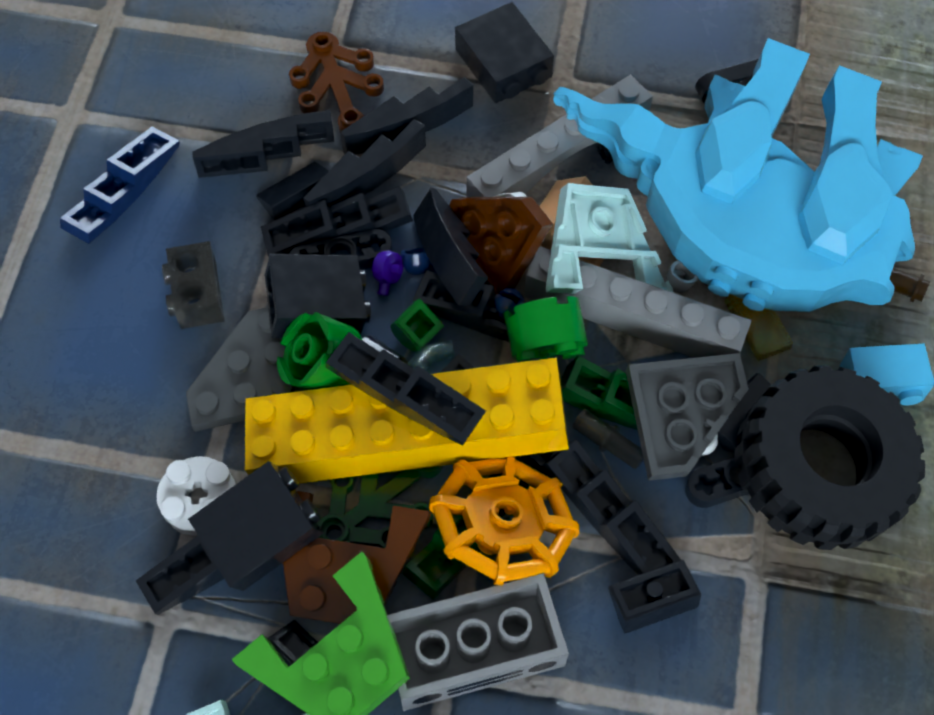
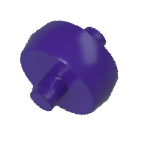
(387, 270)

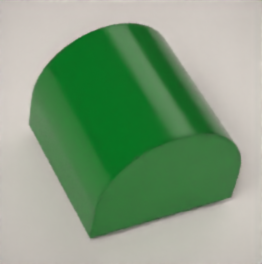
(416, 326)

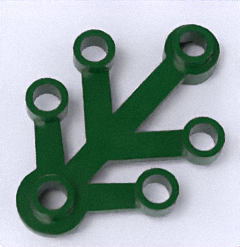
(371, 504)

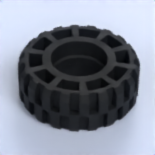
(870, 427)

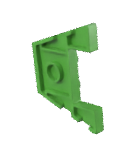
(349, 667)

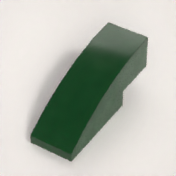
(598, 390)

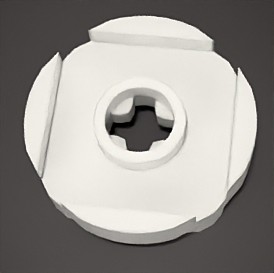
(183, 478)

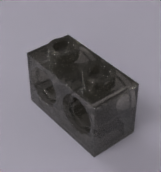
(197, 284)

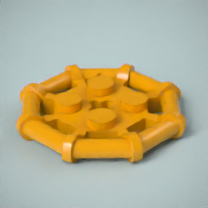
(498, 535)

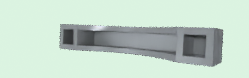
(539, 154)

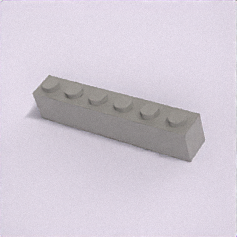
(645, 310)

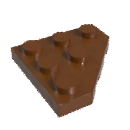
(504, 234)

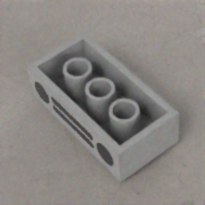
(478, 641)

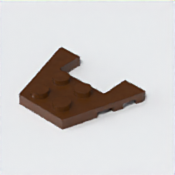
(310, 572)

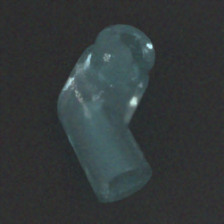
(431, 354)

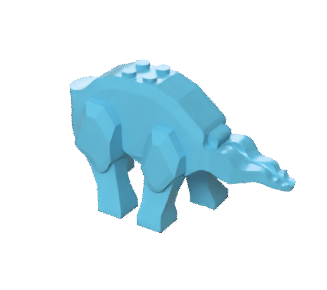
(748, 207)

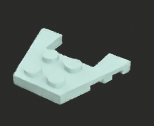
(598, 225)

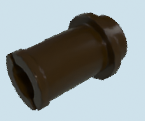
(909, 285)

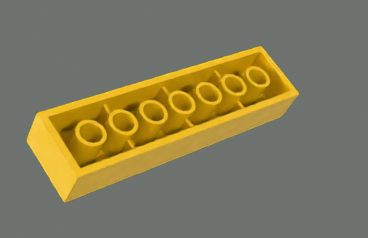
(351, 434)

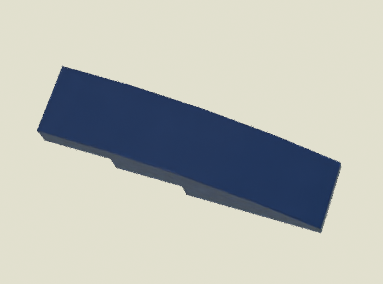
(120, 186)

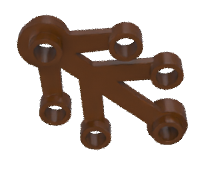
(324, 48)

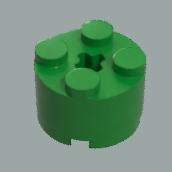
(546, 329)
(309, 345)

